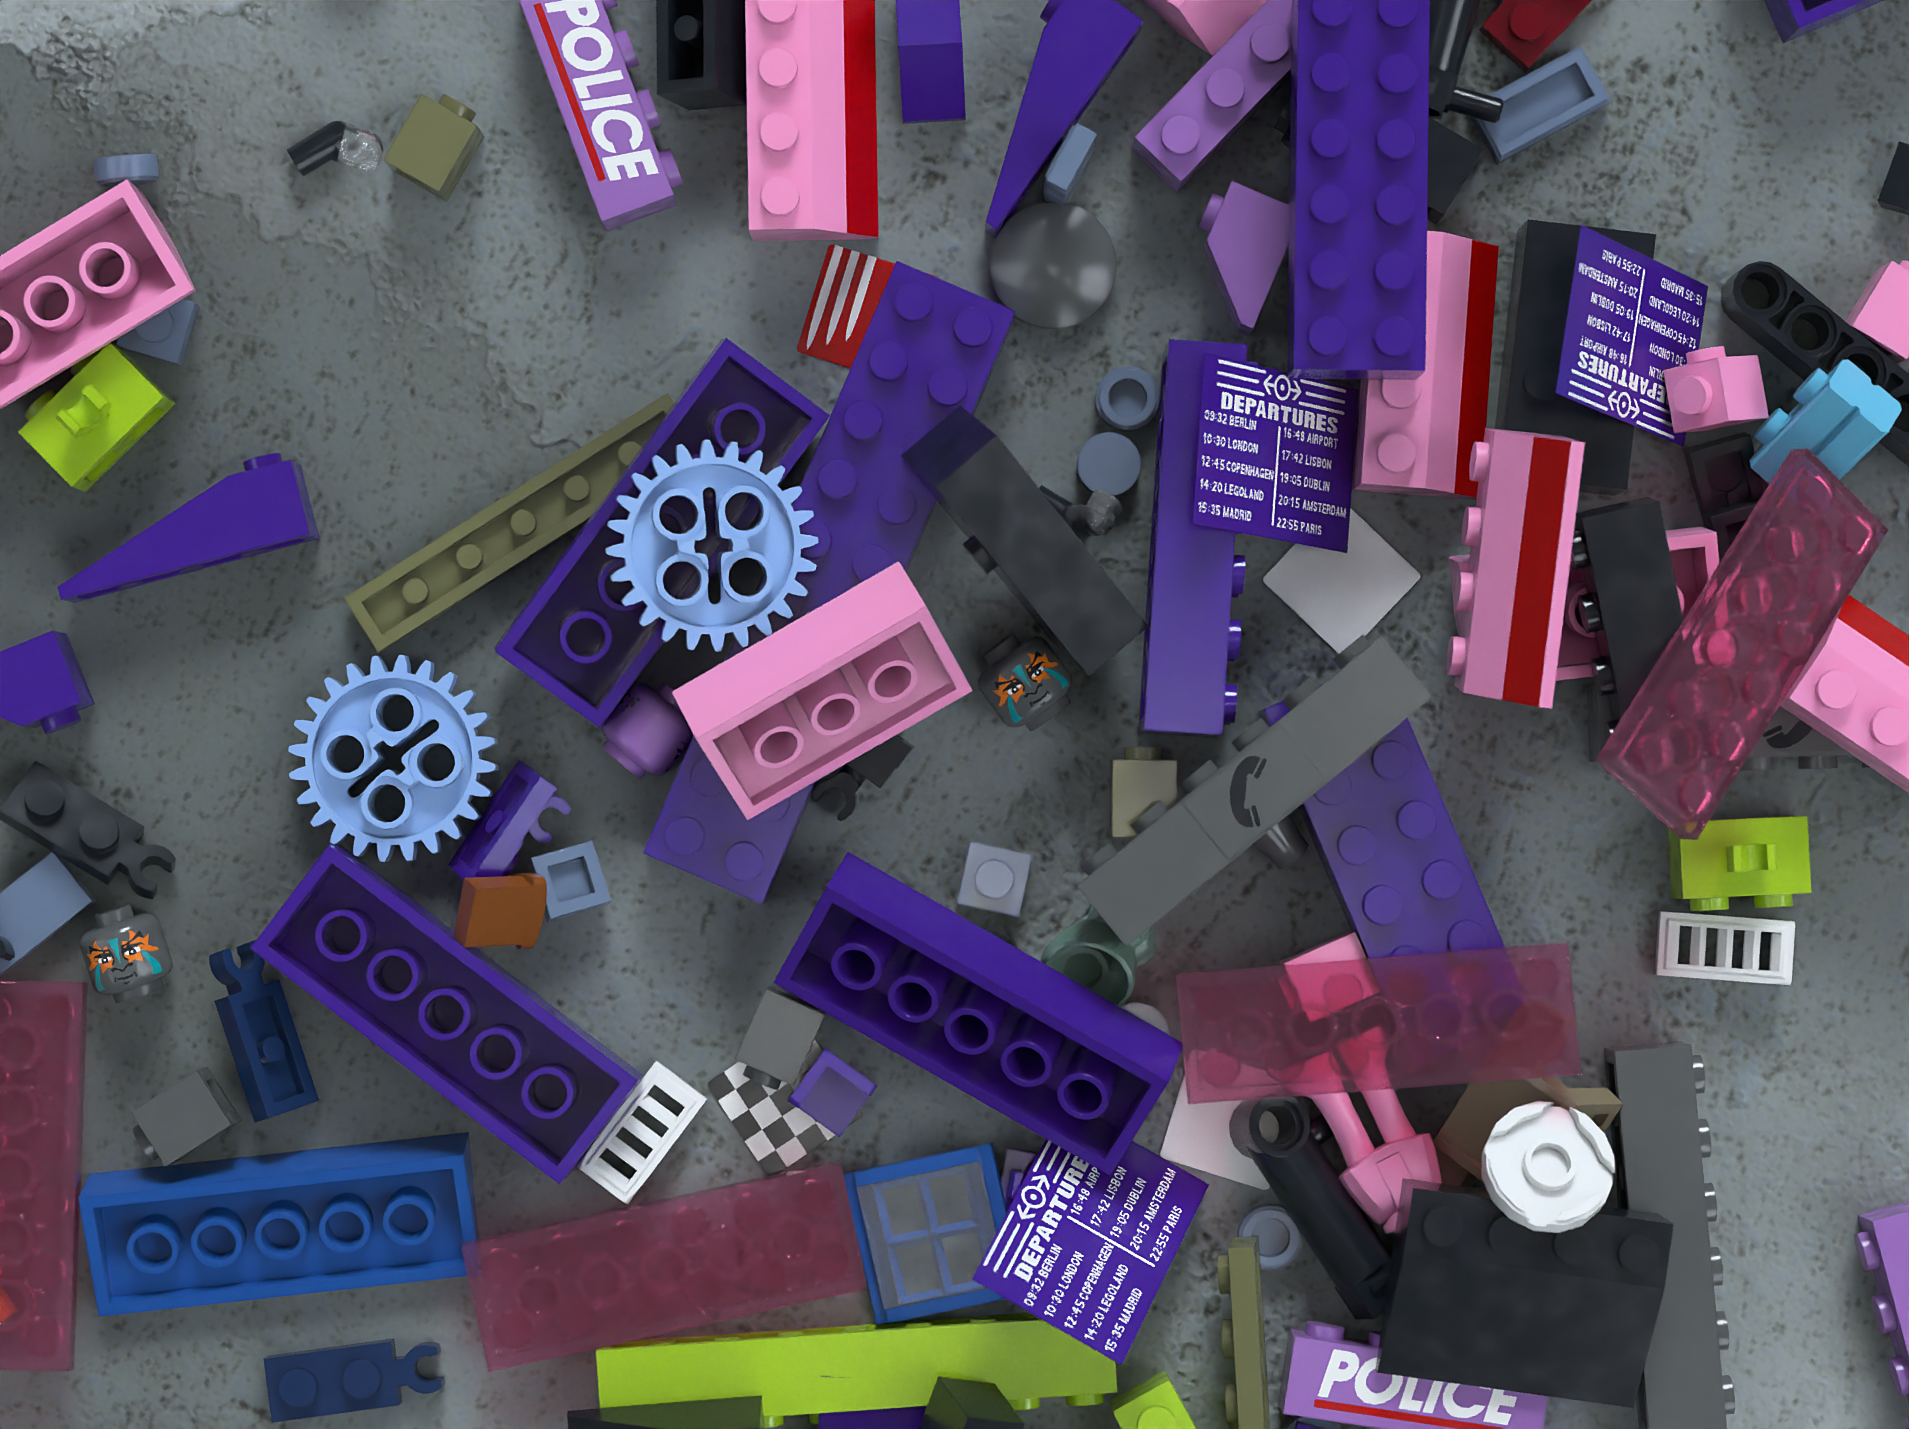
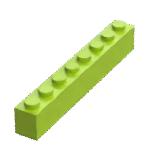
(882, 1363)

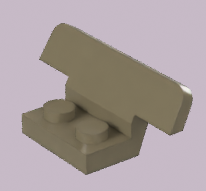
(1485, 1103)

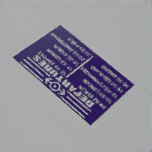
(1624, 329)
(1274, 454)
(1090, 1243)

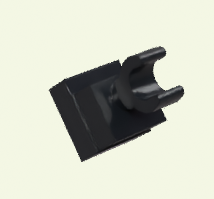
(875, 765)

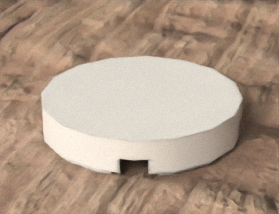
(1547, 1167)

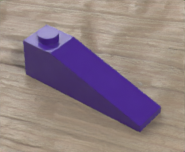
(1070, 67)
(226, 523)

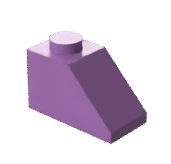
(1245, 249)

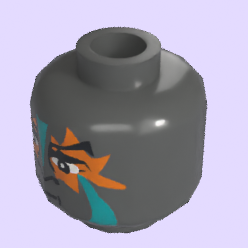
(1025, 681)
(126, 954)

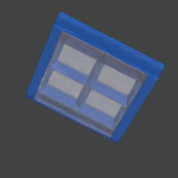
(926, 1230)

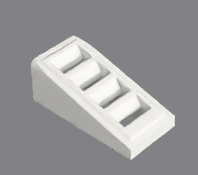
(1780, 948)
(607, 1175)

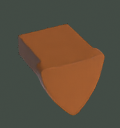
(501, 911)

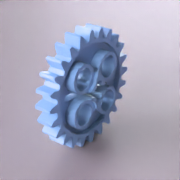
(771, 542)
(358, 713)

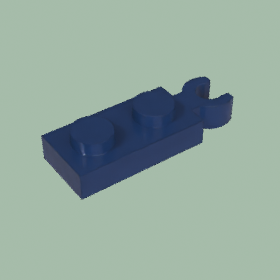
(261, 1036)
(344, 1378)

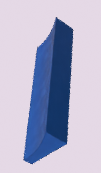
(279, 1224)

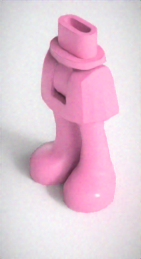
(1377, 1173)

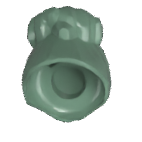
(1098, 958)

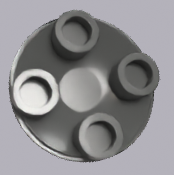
(1053, 265)

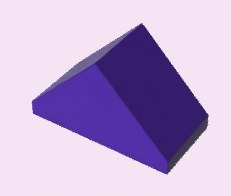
(930, 60)

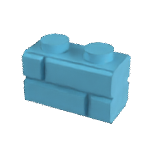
(1836, 419)

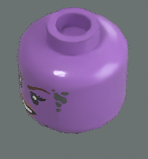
(647, 730)

